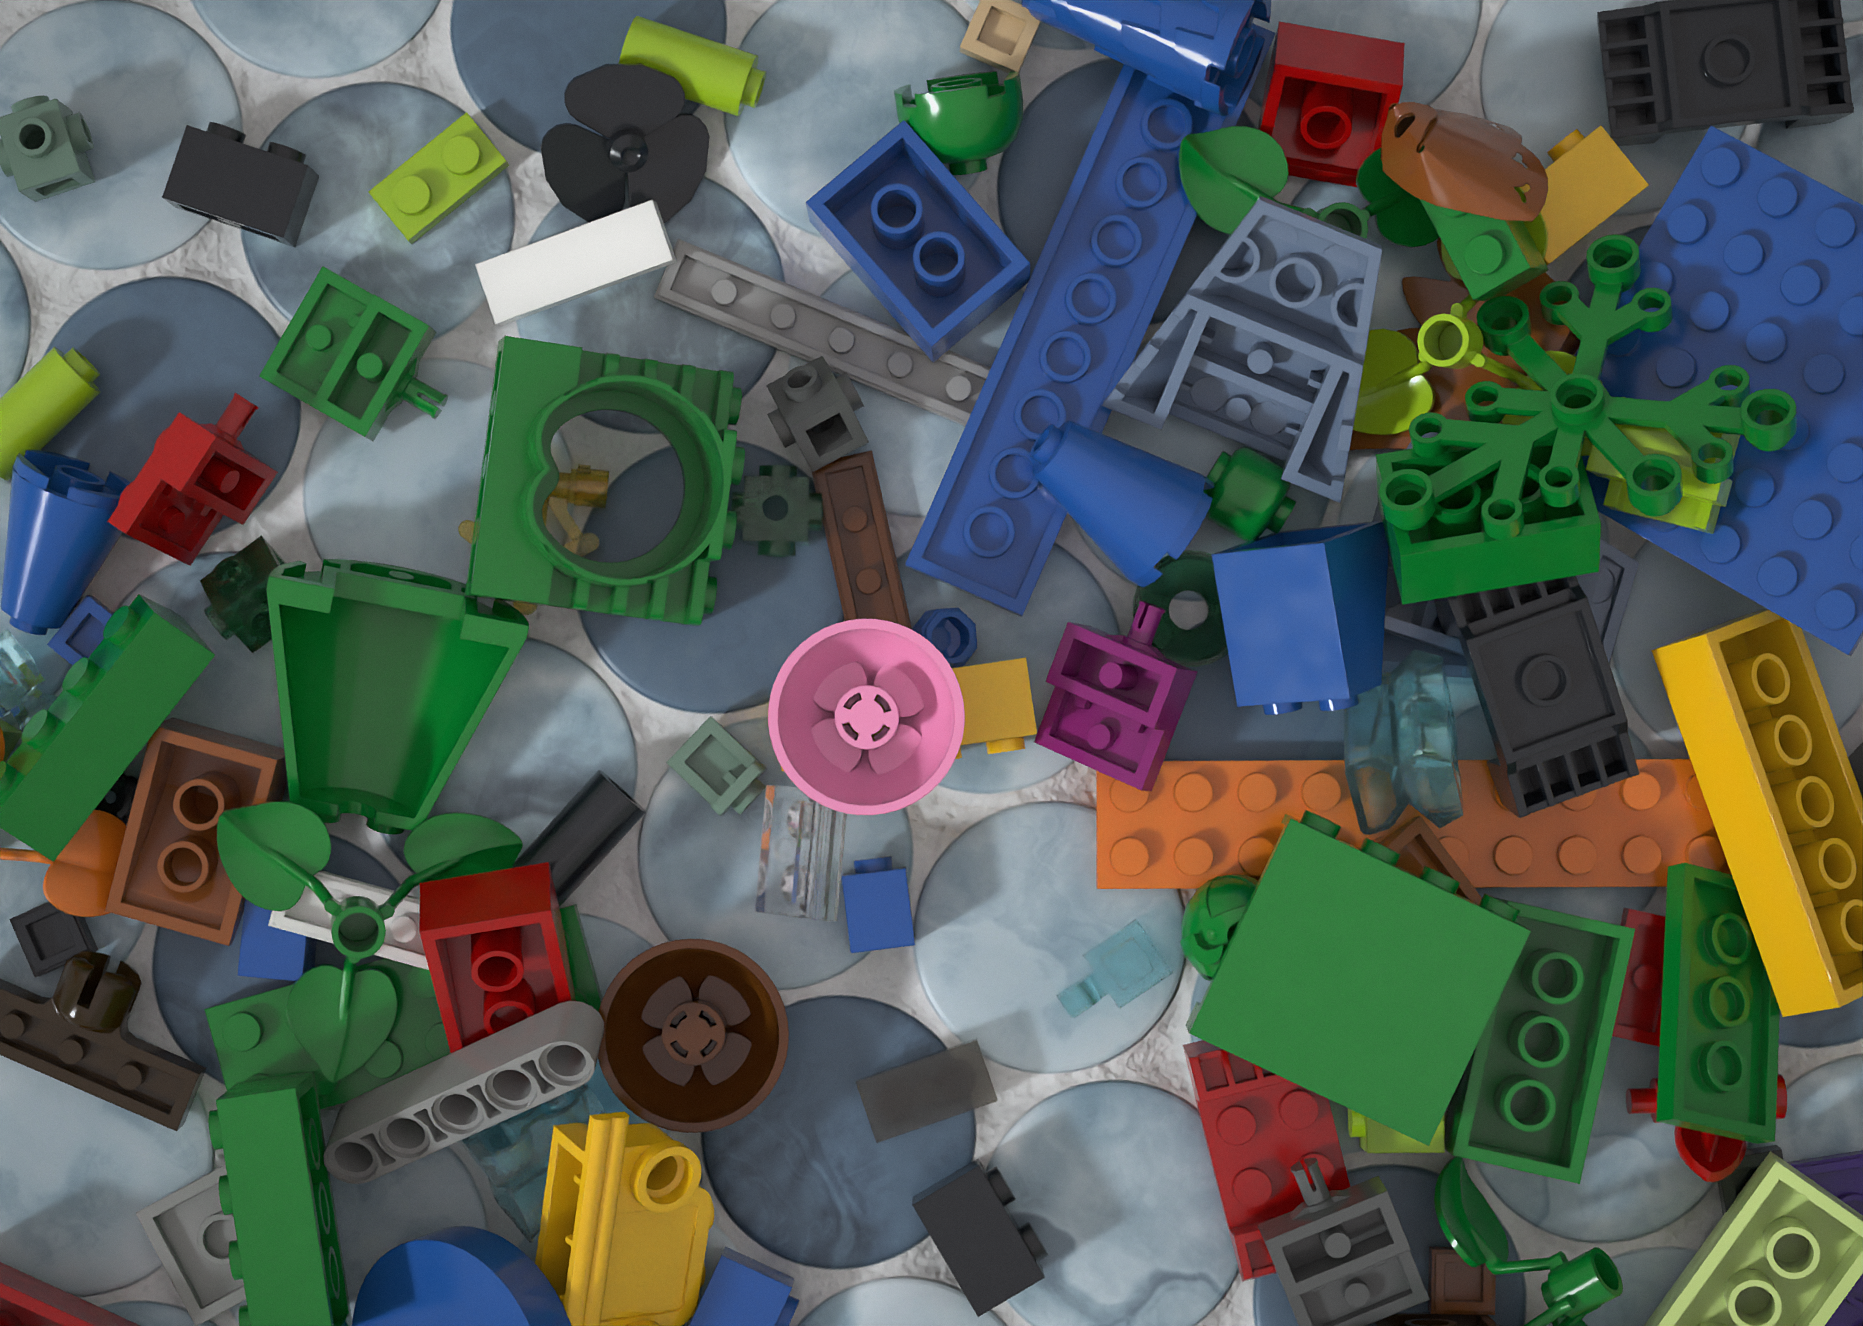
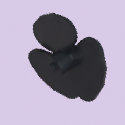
(640, 135)

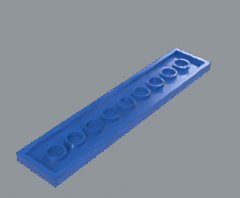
(1068, 340)

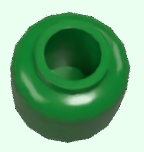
(1248, 494)

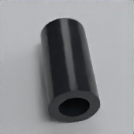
(583, 833)

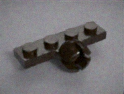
(87, 1042)

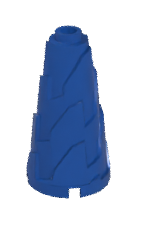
(1184, 45)

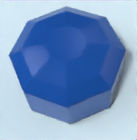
(950, 633)

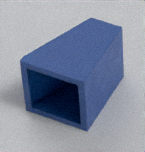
(1305, 615)

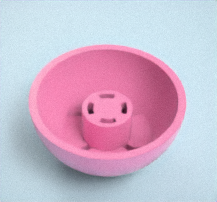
(851, 769)

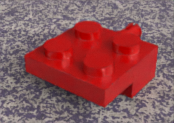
(193, 482)

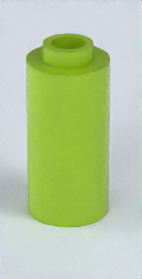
(705, 68)
(44, 403)

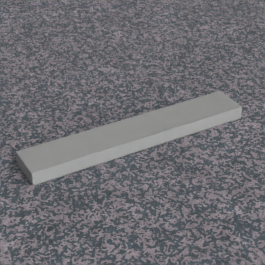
(816, 328)

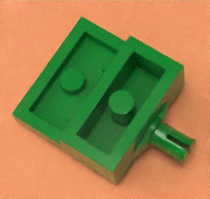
(352, 356)

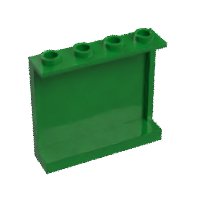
(1360, 977)

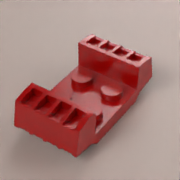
(1254, 1136)

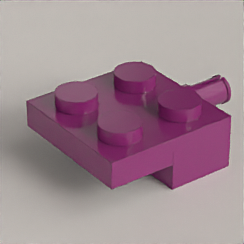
(1115, 699)

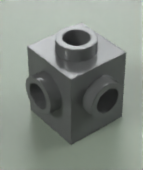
(817, 413)

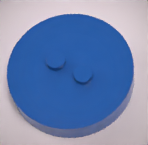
(457, 1281)

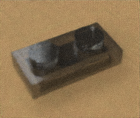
(926, 1090)

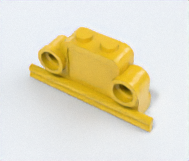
(623, 1224)

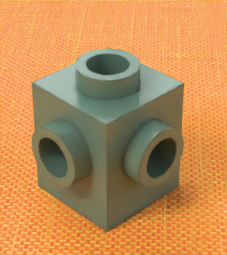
(45, 147)

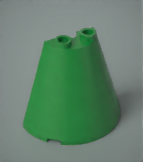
(381, 684)

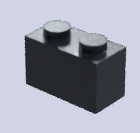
(241, 184)
(979, 1235)

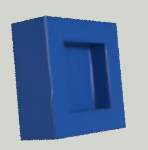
(82, 630)

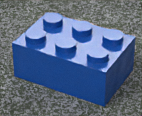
(918, 241)

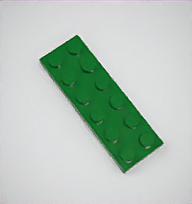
(257, 1041)

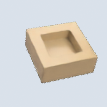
(1000, 34)

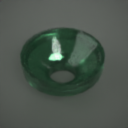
(1192, 573)

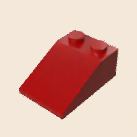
(494, 949)

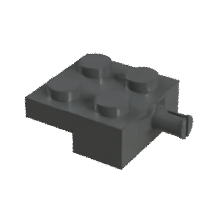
(1342, 1254)

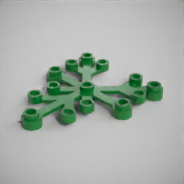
(1581, 407)

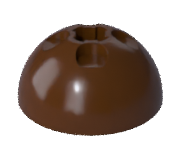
(661, 1067)

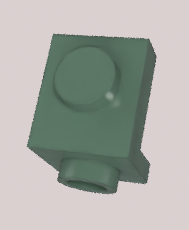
(719, 768)

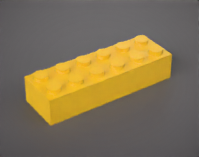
(1777, 799)

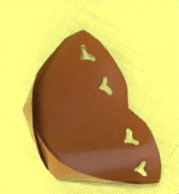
(1463, 162)

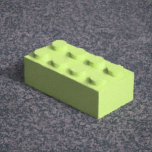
(1773, 1258)

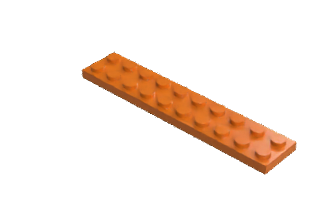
(1229, 815)

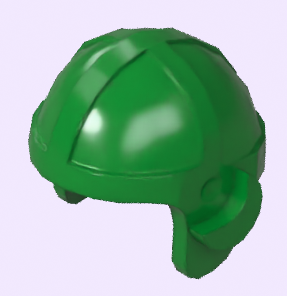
(1212, 919)

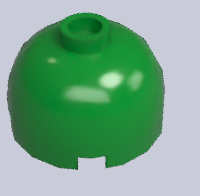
(964, 117)

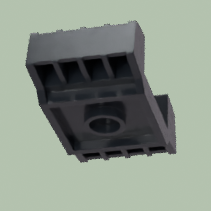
(1722, 66)
(1542, 691)

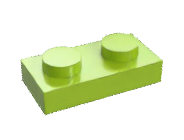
(438, 178)

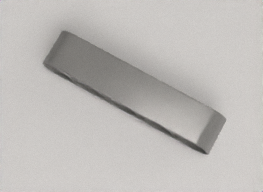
(465, 1092)

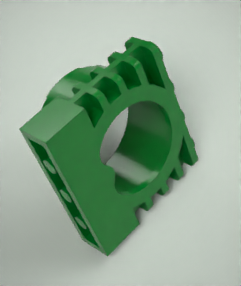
(531, 397)

